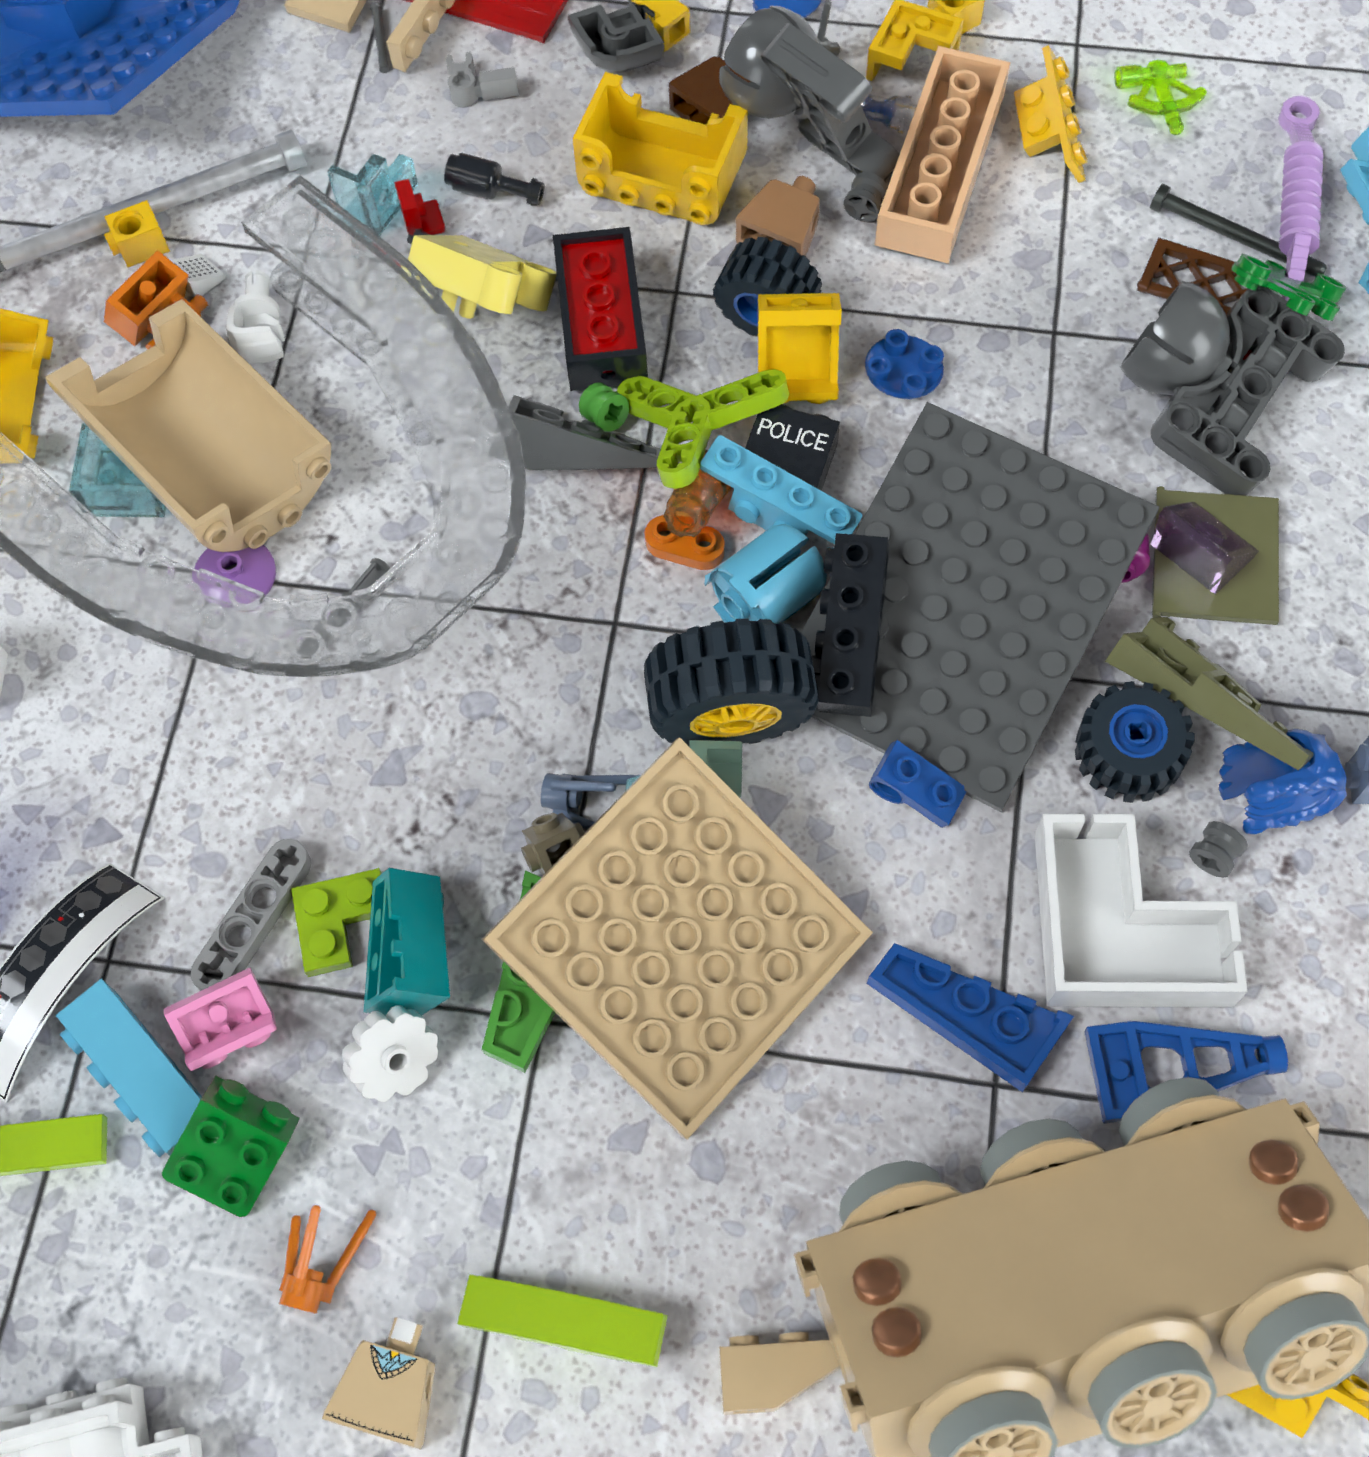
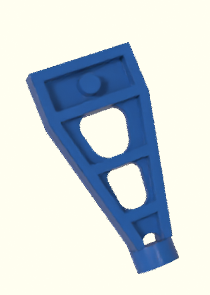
(1120, 1071)

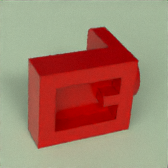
(418, 213)

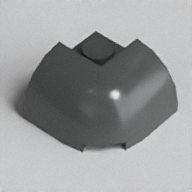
(616, 39)

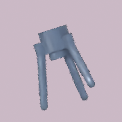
(566, 790)

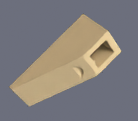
(770, 1375)

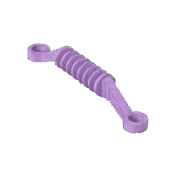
(1300, 186)

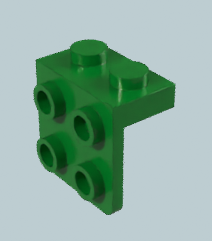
(230, 1146)

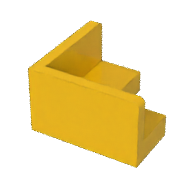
(910, 26)

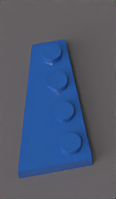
(989, 1025)

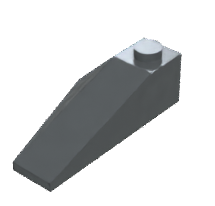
(561, 445)

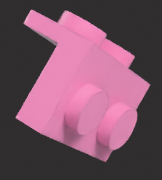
(221, 1020)

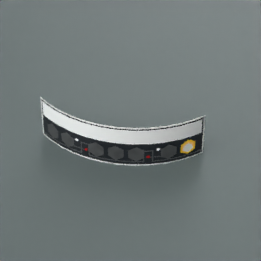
(57, 953)

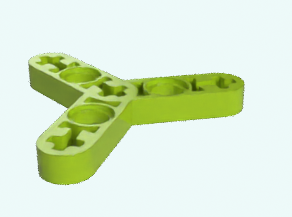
(706, 411)

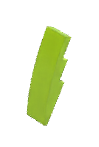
(563, 1320)

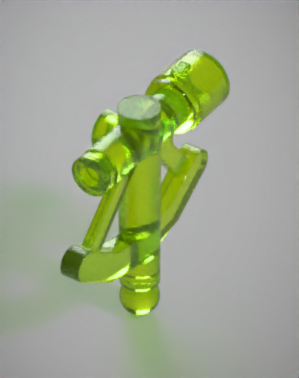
(1160, 75)

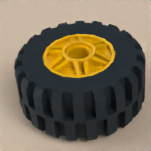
(731, 682)

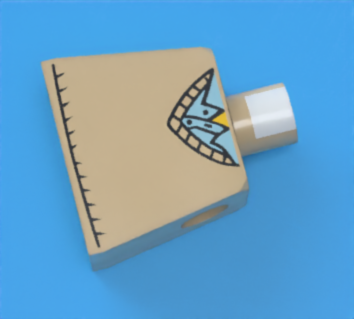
(386, 1388)

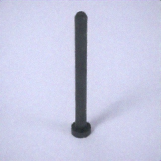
(1228, 228)

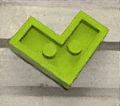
(322, 918)

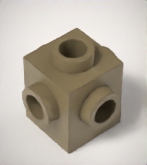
(549, 840)

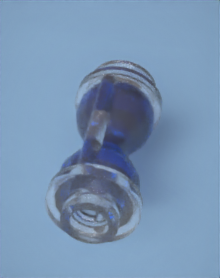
(893, 112)

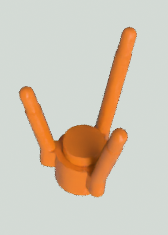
(303, 1286)

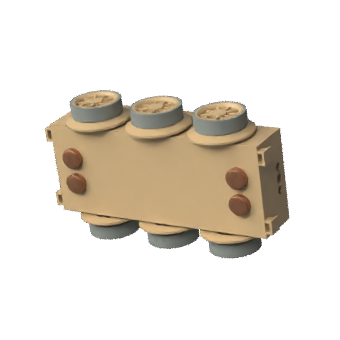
(1094, 1281)

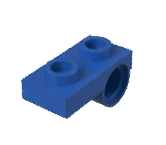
(913, 780)

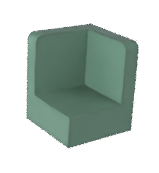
(723, 759)

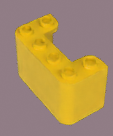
(657, 157)

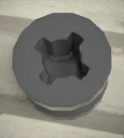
(865, 197)
(1218, 849)

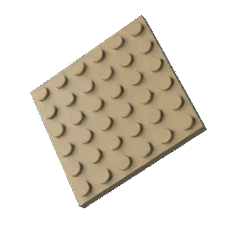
(679, 937)

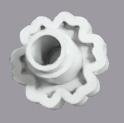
(390, 1053)

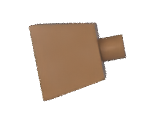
(782, 214)

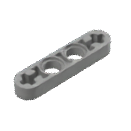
(244, 913)

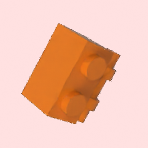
(145, 293)

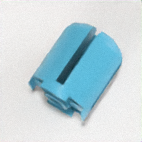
(767, 578)

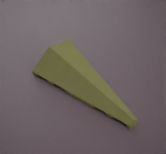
(1202, 686)

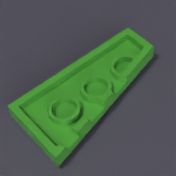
(517, 1014)

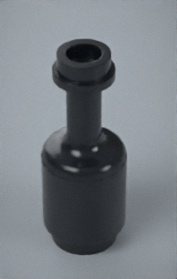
(477, 174)

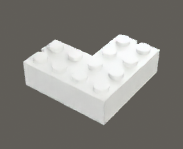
(1113, 946)

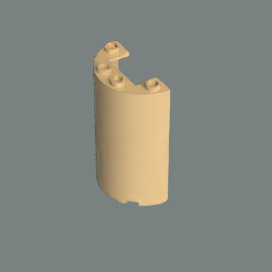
(203, 432)

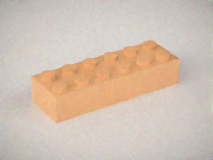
(942, 154)

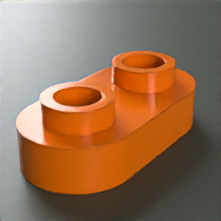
(685, 549)

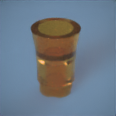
(693, 505)

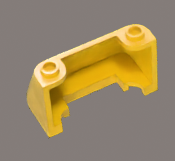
(21, 352)

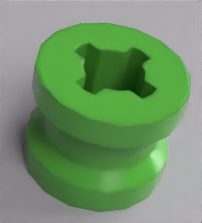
(604, 407)

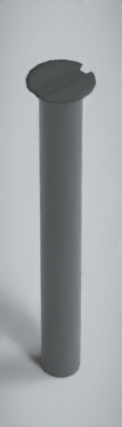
(376, 8)

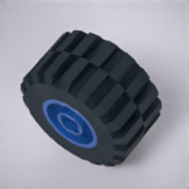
(757, 269)
(1134, 741)

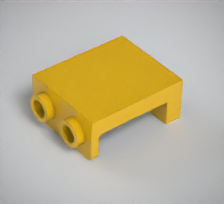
(802, 341)

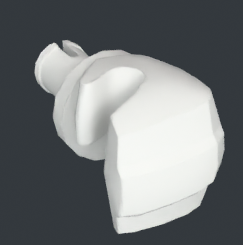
(254, 322)

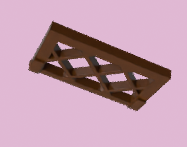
(1190, 259)

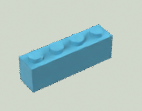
(132, 1062)

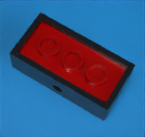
(600, 307)

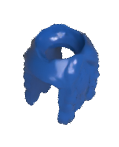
(1279, 792)

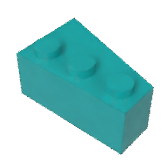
(406, 943)

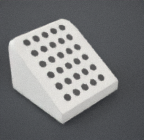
(201, 272)

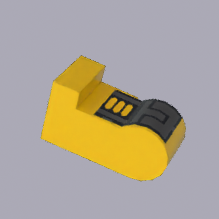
(668, 16)

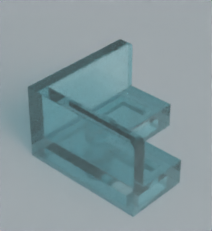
(372, 192)
(107, 484)

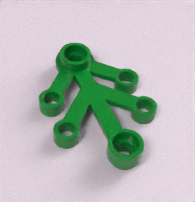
(1303, 296)

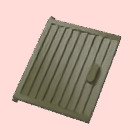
(1251, 593)

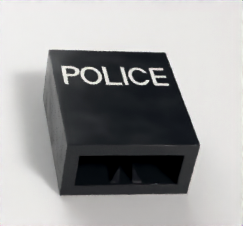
(796, 442)

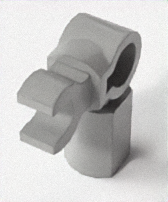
(490, 85)

